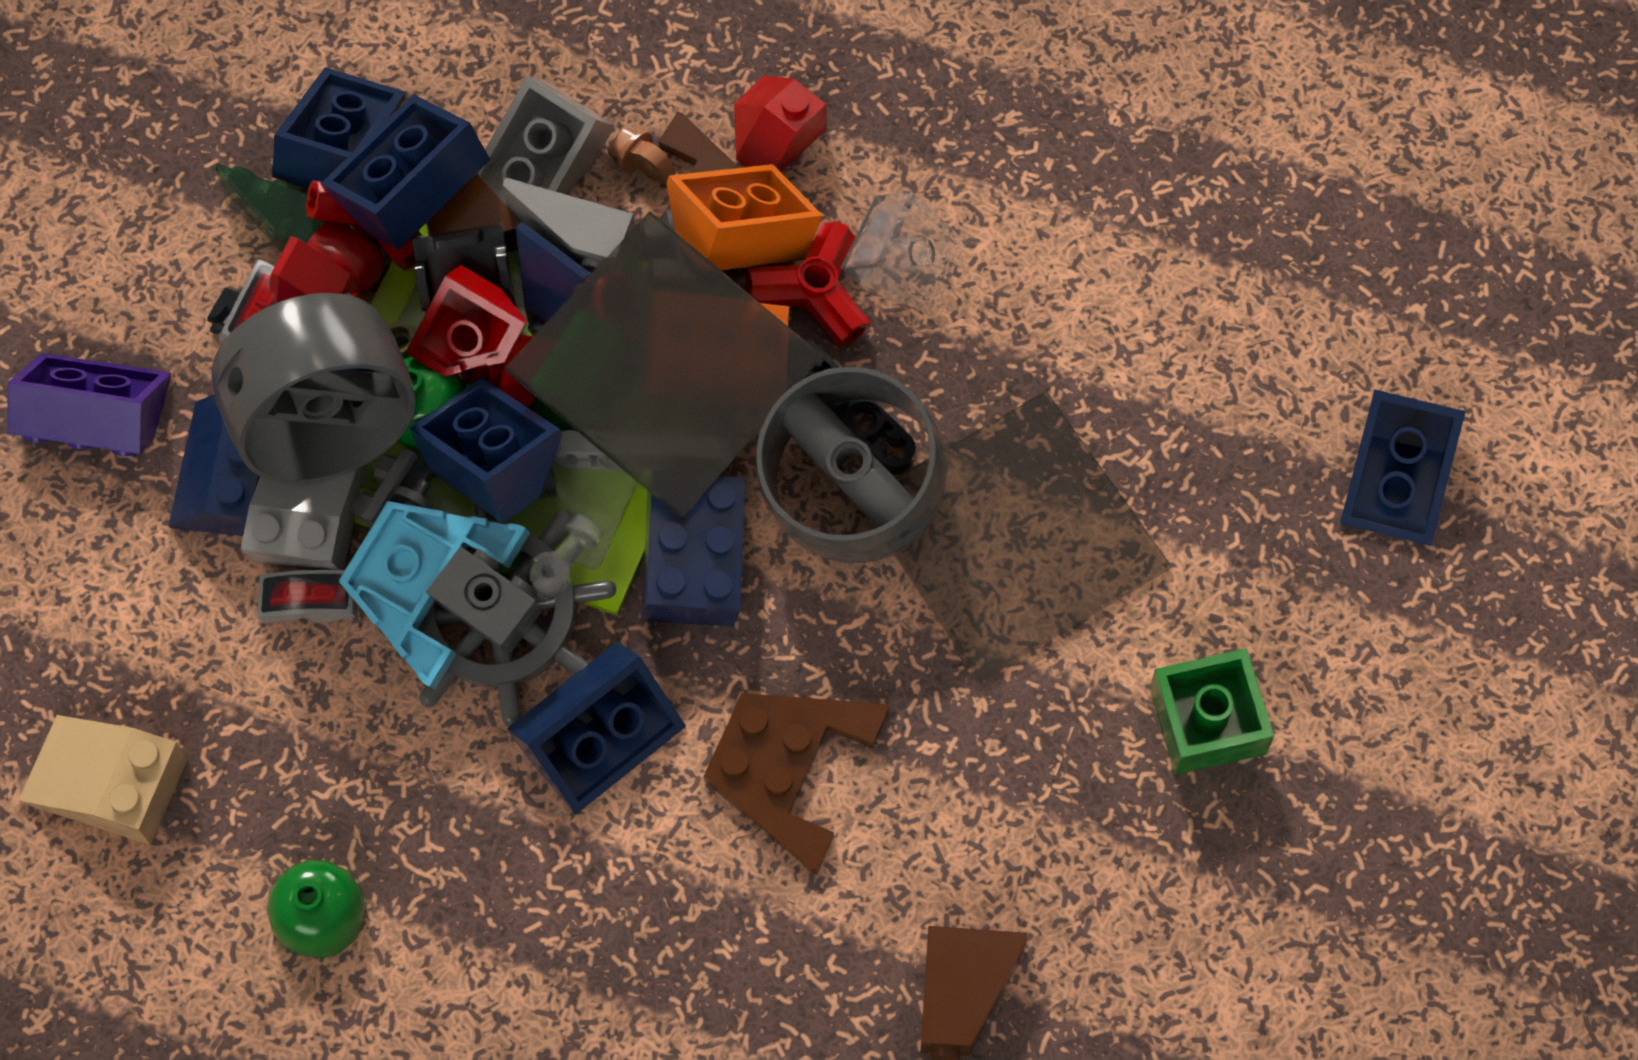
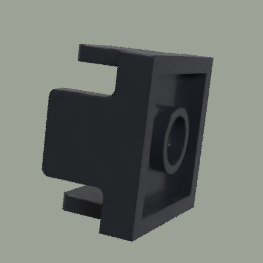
(476, 248)

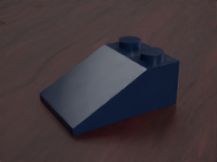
(330, 125)
(1402, 467)

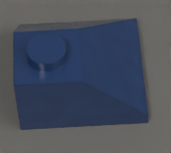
(545, 276)

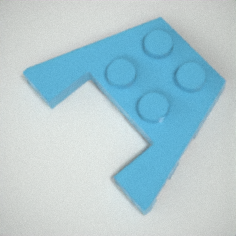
(400, 563)

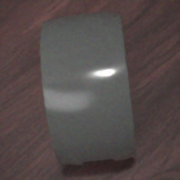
(292, 393)
(806, 417)

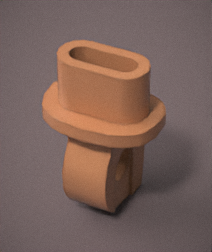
(637, 151)

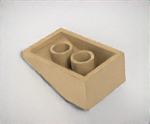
(105, 776)

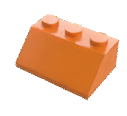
(743, 216)

